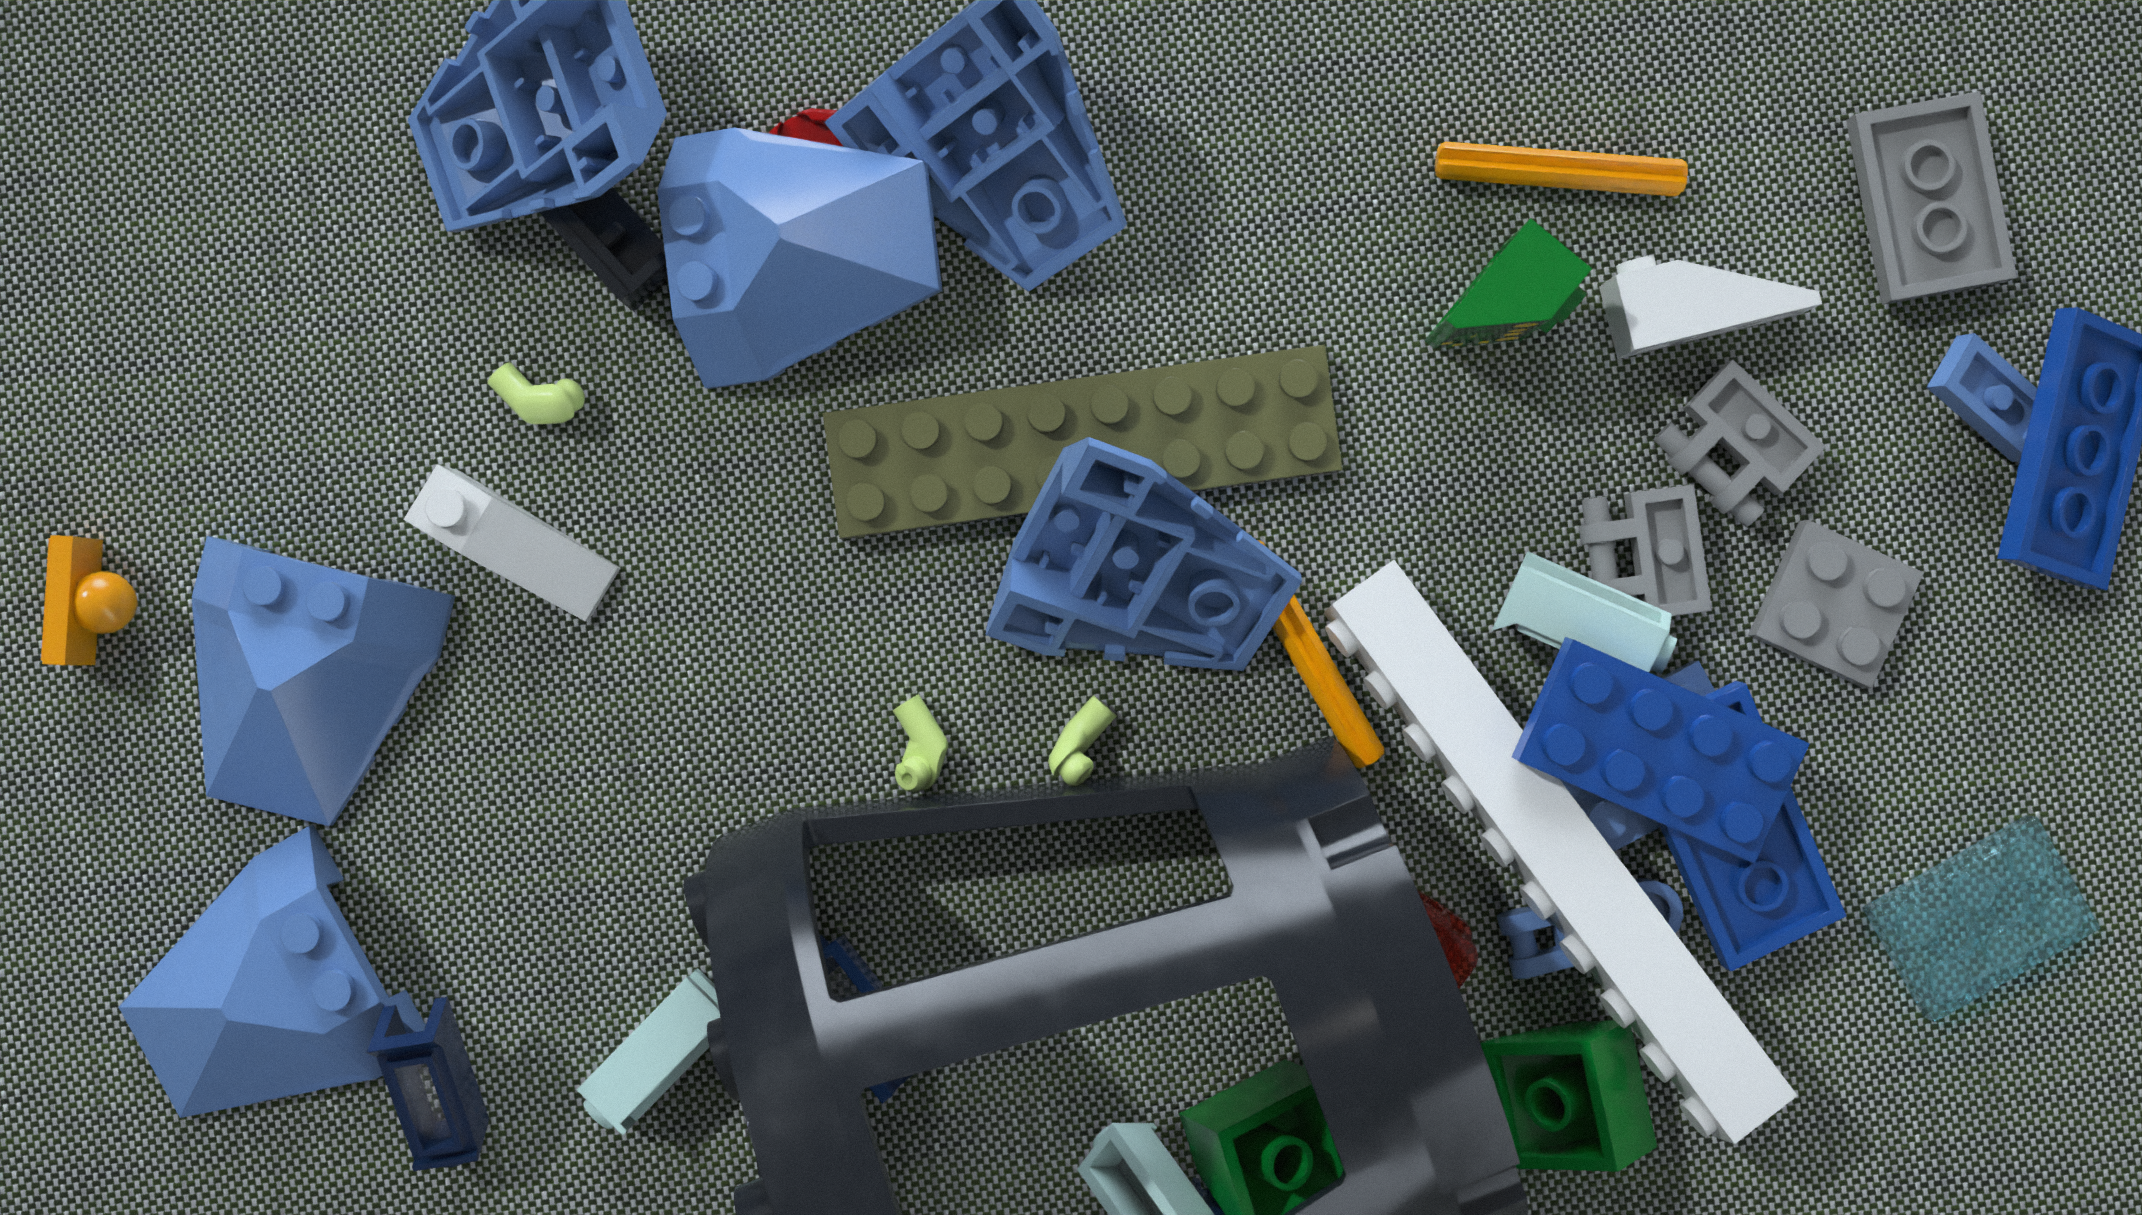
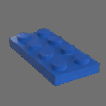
(2078, 452)
(1660, 750)
(1762, 904)

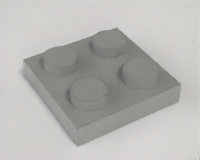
(1835, 604)

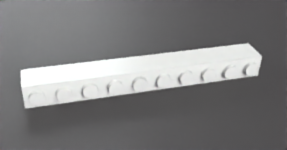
(1559, 857)

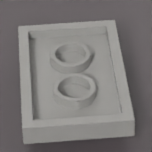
(1931, 198)

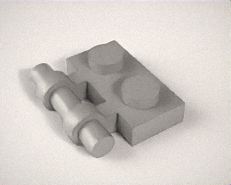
(1752, 429)
(1663, 545)

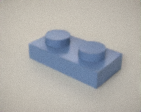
(1986, 393)

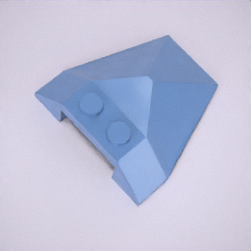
(536, 110)
(1000, 135)
(788, 247)
(1136, 566)
(303, 674)
(264, 990)

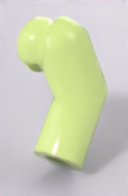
(537, 402)
(1076, 737)
(925, 748)

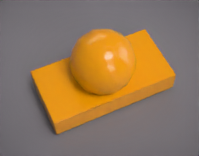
(81, 601)

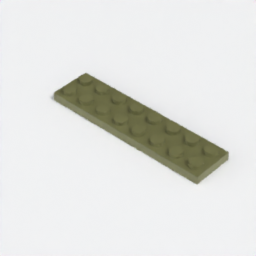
(996, 447)

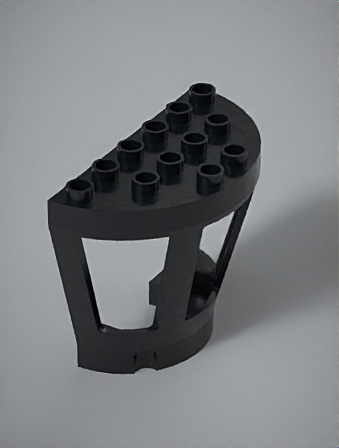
(1310, 906)

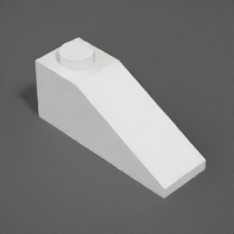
(1687, 301)
(511, 542)

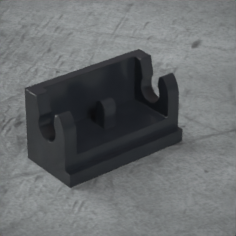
(613, 245)

